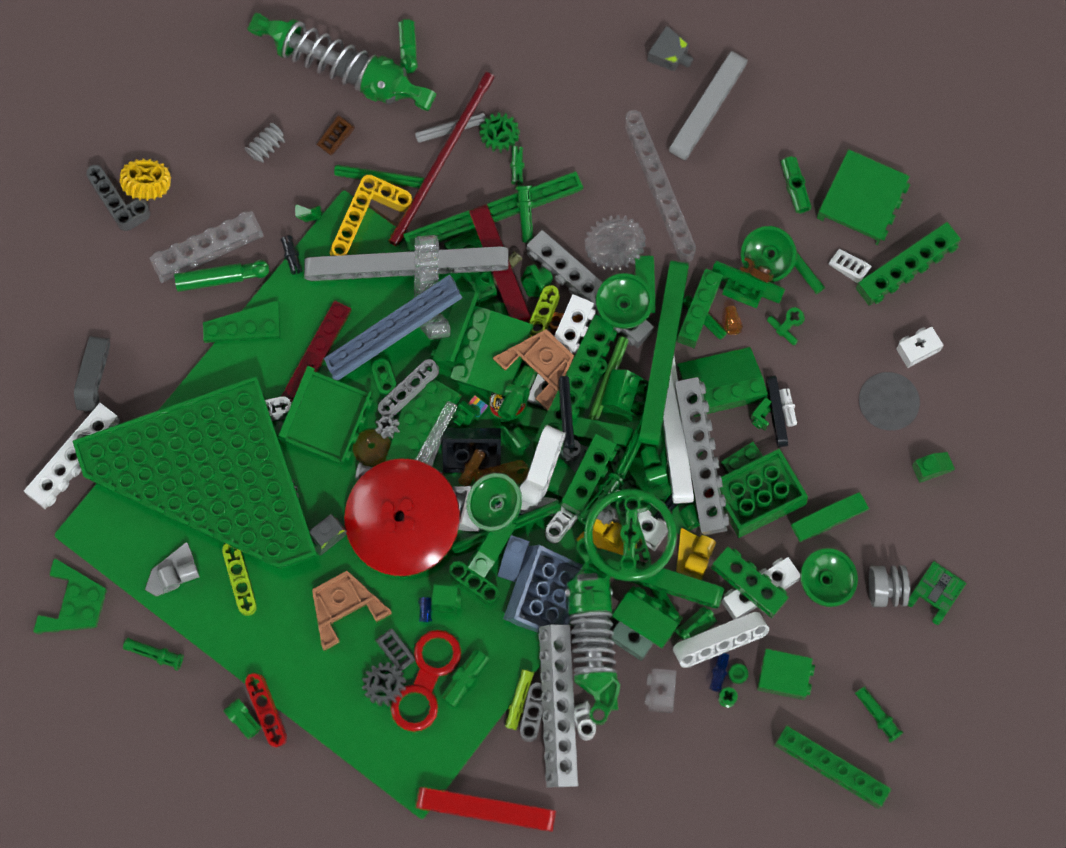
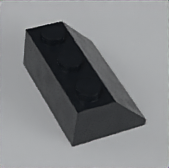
(461, 444)

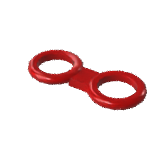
(426, 680)

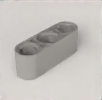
(528, 721)

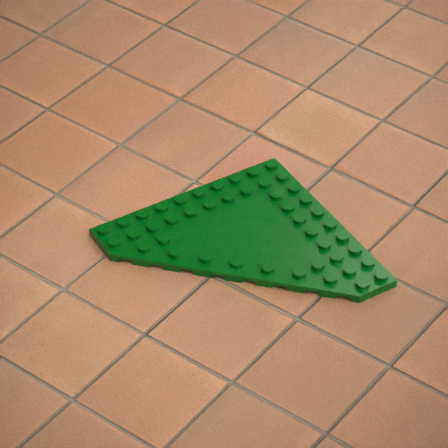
(209, 468)

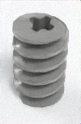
(265, 143)

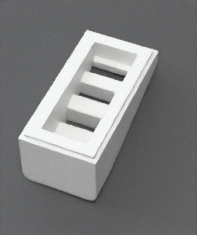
(865, 267)

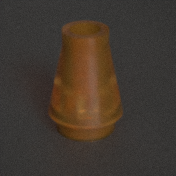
(732, 321)

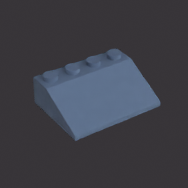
(540, 590)

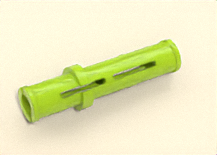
(516, 708)

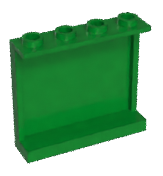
(864, 196)
(325, 416)

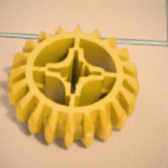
(145, 179)

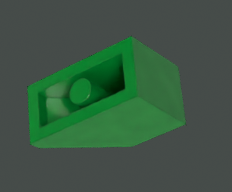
(932, 466)

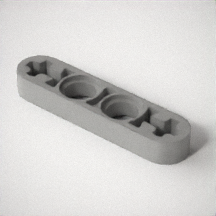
(406, 386)

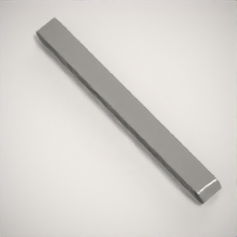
(403, 264)

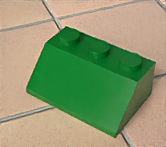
(647, 616)

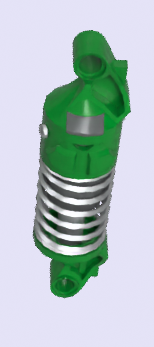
(590, 613)

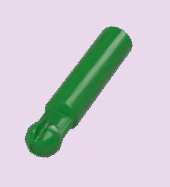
(220, 275)

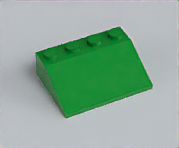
(485, 338)
(729, 379)
(761, 493)

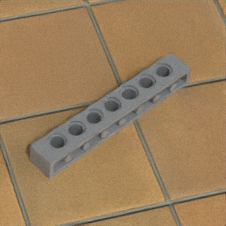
(543, 242)
(685, 390)
(558, 706)

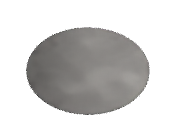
(889, 401)

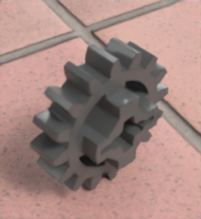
(377, 688)

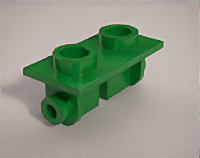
(696, 624)

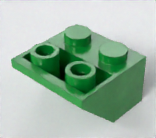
(626, 393)

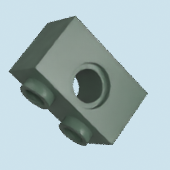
(637, 649)

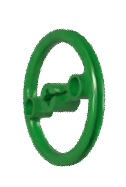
(628, 496)

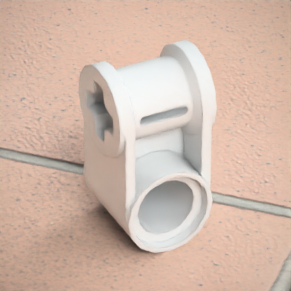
(562, 522)
(582, 718)

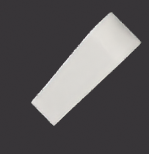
(720, 639)

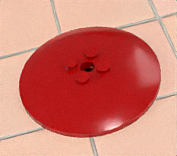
(428, 523)

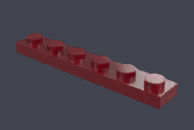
(319, 346)

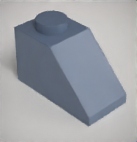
(513, 558)

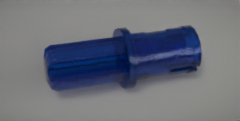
(719, 673)

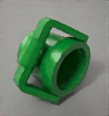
(535, 280)

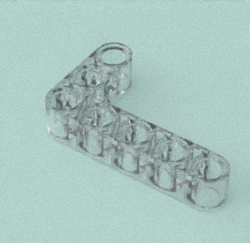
(425, 277)

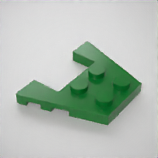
(80, 604)

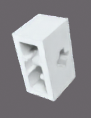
(930, 345)

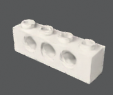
(652, 537)
(784, 568)

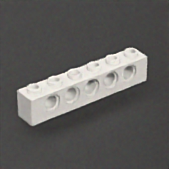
(576, 306)
(61, 459)

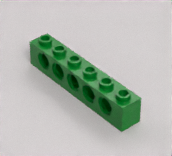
(944, 235)
(832, 767)

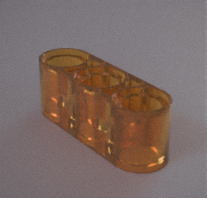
(508, 468)

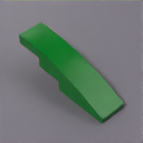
(829, 517)

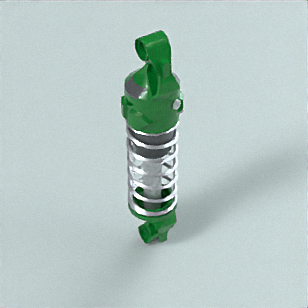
(373, 76)

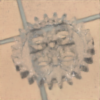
(615, 242)

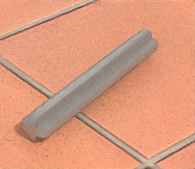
(447, 128)

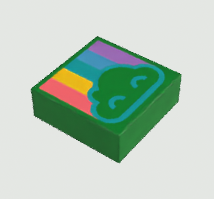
(479, 405)

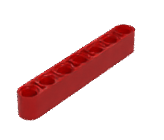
(485, 809)

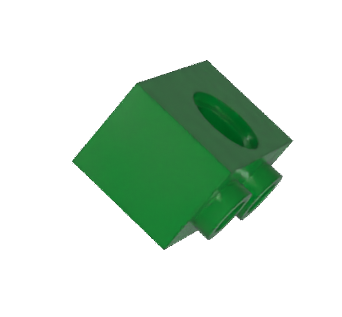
(446, 599)

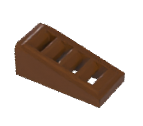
(334, 126)

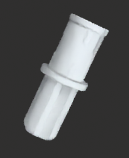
(788, 407)

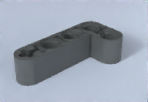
(112, 197)
(90, 373)

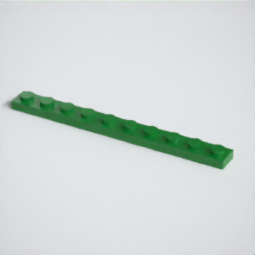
(499, 209)

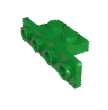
(746, 287)

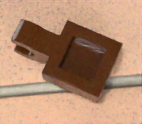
(762, 272)

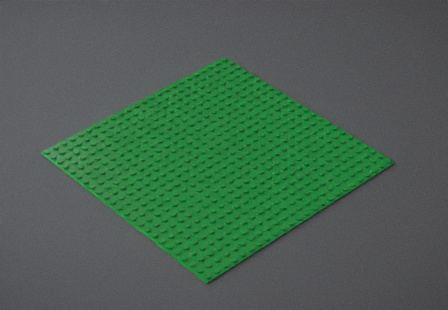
(283, 635)

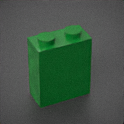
(785, 674)

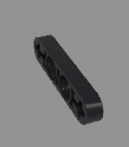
(776, 411)

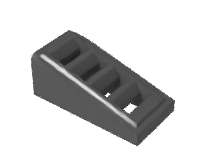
(389, 654)

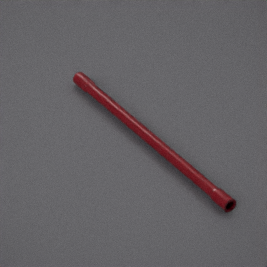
(482, 87)

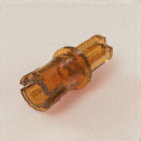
(471, 468)

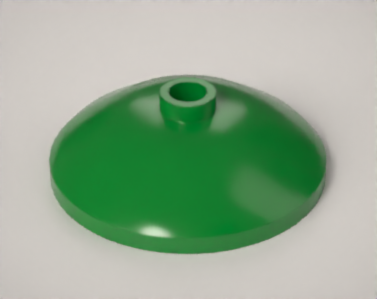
(769, 238)
(624, 289)
(485, 498)
(840, 576)

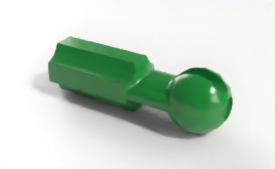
(407, 45)

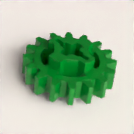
(505, 138)

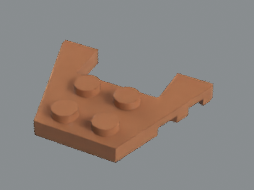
(545, 357)
(340, 598)

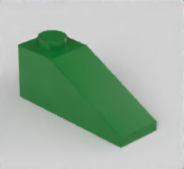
(489, 550)

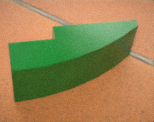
(645, 270)

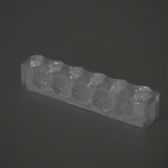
(202, 255)

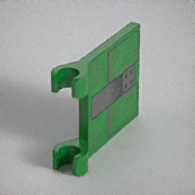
(939, 589)

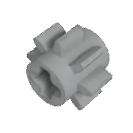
(387, 426)

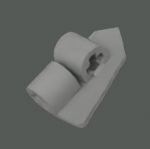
(172, 572)

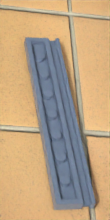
(393, 328)

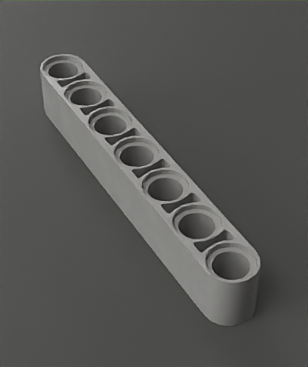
(708, 106)

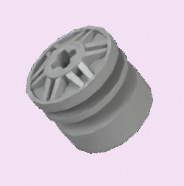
(892, 585)

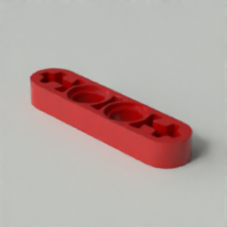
(269, 708)

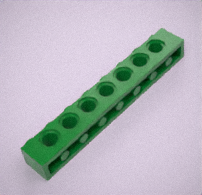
(593, 364)

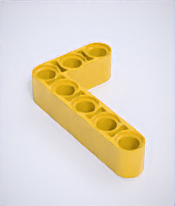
(360, 210)

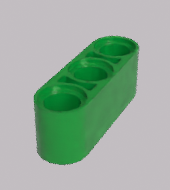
(468, 575)

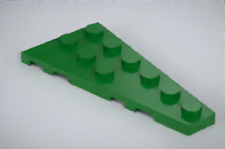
(419, 419)

